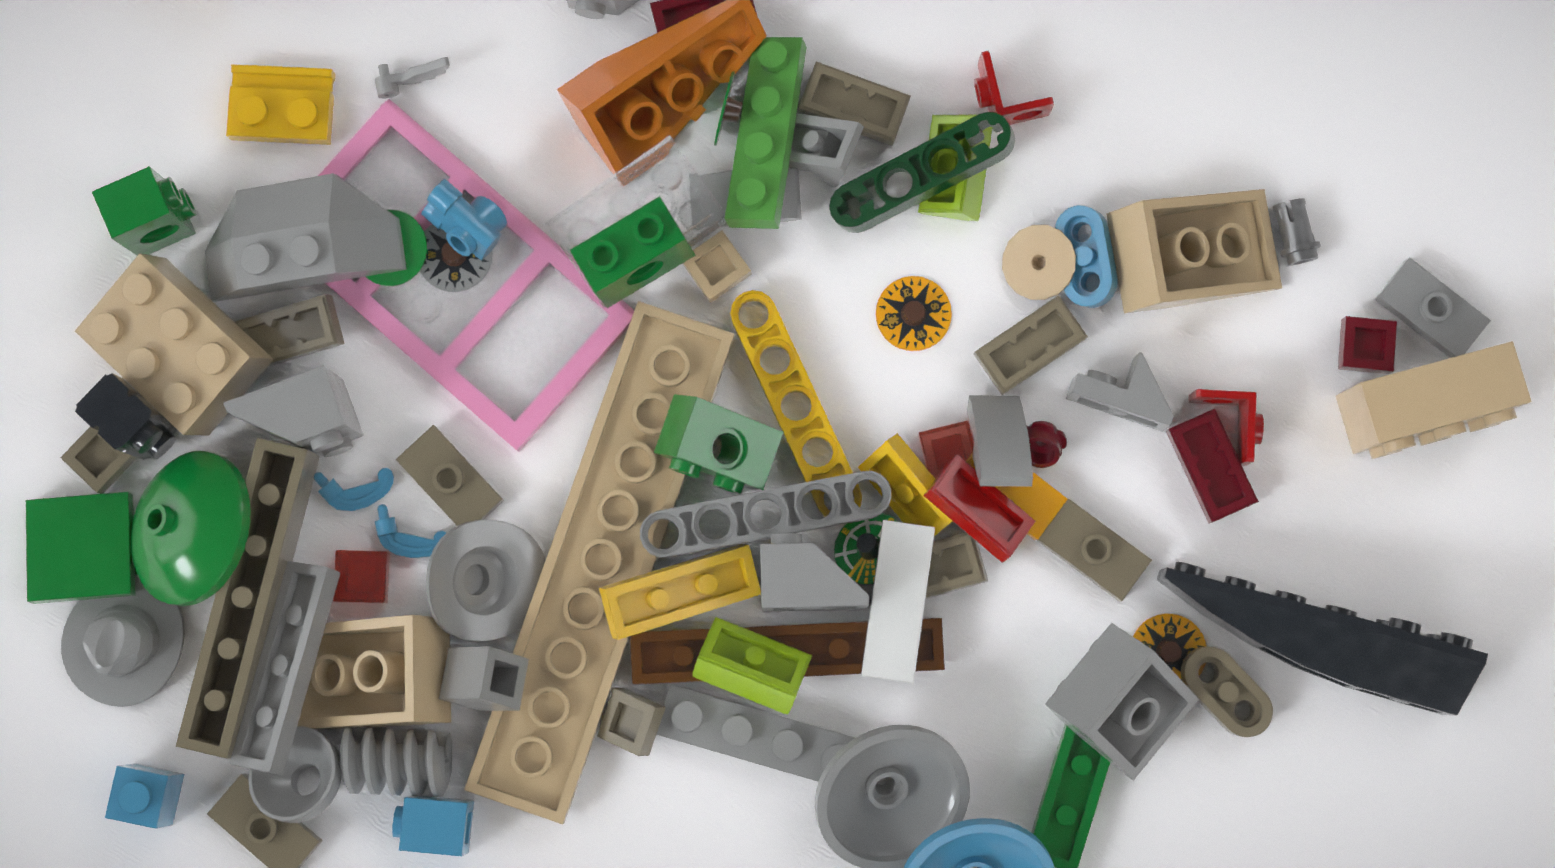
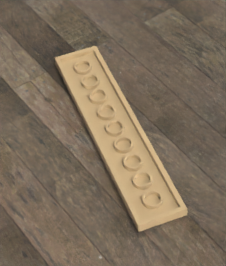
(539, 753)

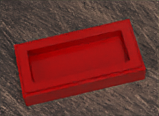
(979, 509)

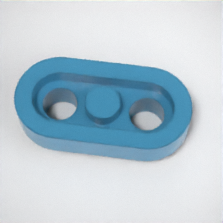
(1092, 256)

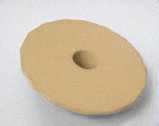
(1039, 262)

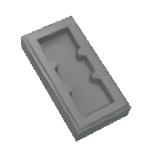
(1432, 309)

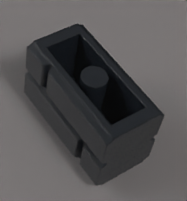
(126, 419)

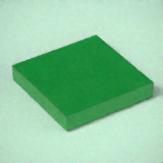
(79, 548)

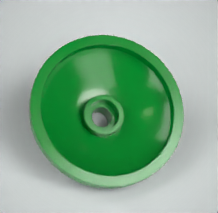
(190, 528)

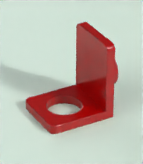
(989, 96)
(1249, 422)

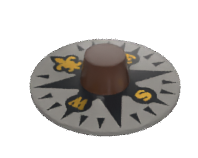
(449, 269)

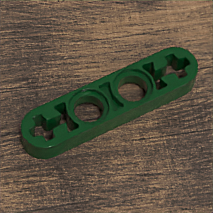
(918, 164)

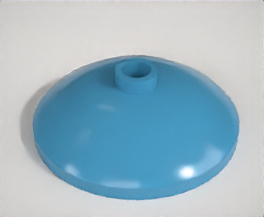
(981, 845)

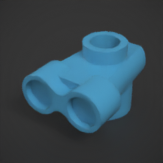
(468, 226)

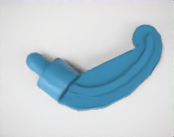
(355, 497)
(402, 543)

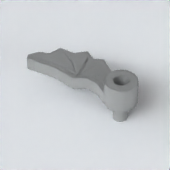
(388, 83)

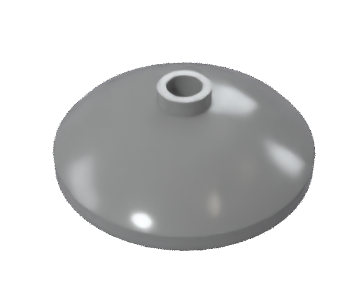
(888, 821)

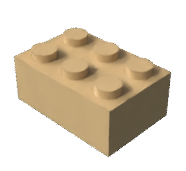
(173, 344)
(1434, 401)

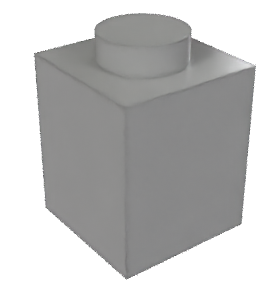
(484, 678)

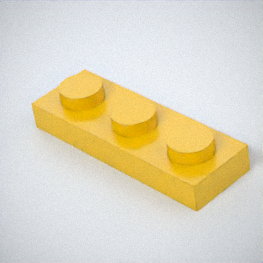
(680, 591)

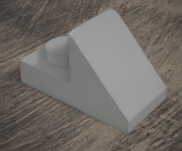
(824, 146)
(1137, 401)

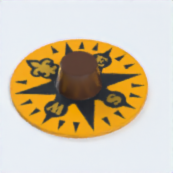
(913, 313)
(1171, 639)

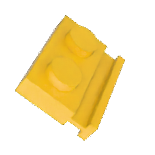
(281, 104)

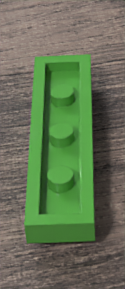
(766, 134)

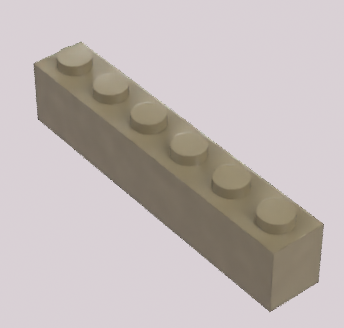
(242, 609)

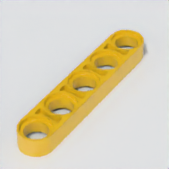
(791, 380)

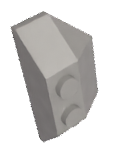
(300, 238)

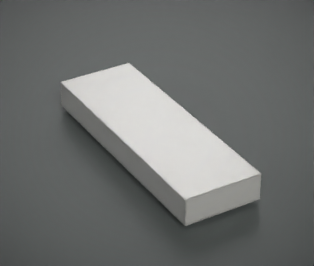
(898, 601)

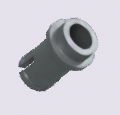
(1296, 235)

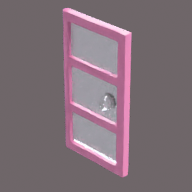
(512, 339)

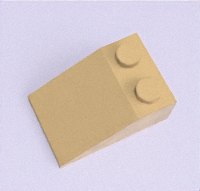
(1193, 249)
(378, 674)

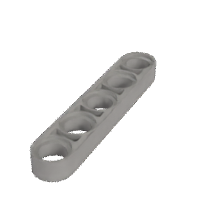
(788, 500)

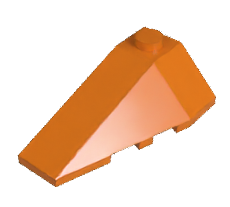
(660, 82)

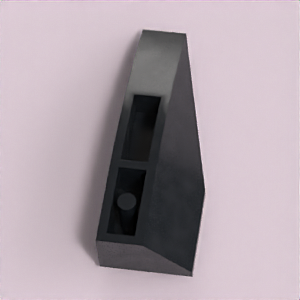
(1334, 644)

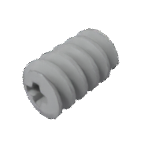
(395, 763)

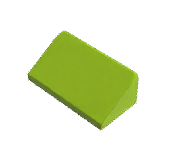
(965, 198)
(751, 665)

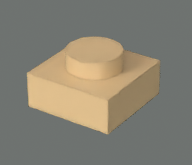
(717, 266)

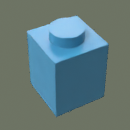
(144, 796)
(434, 825)

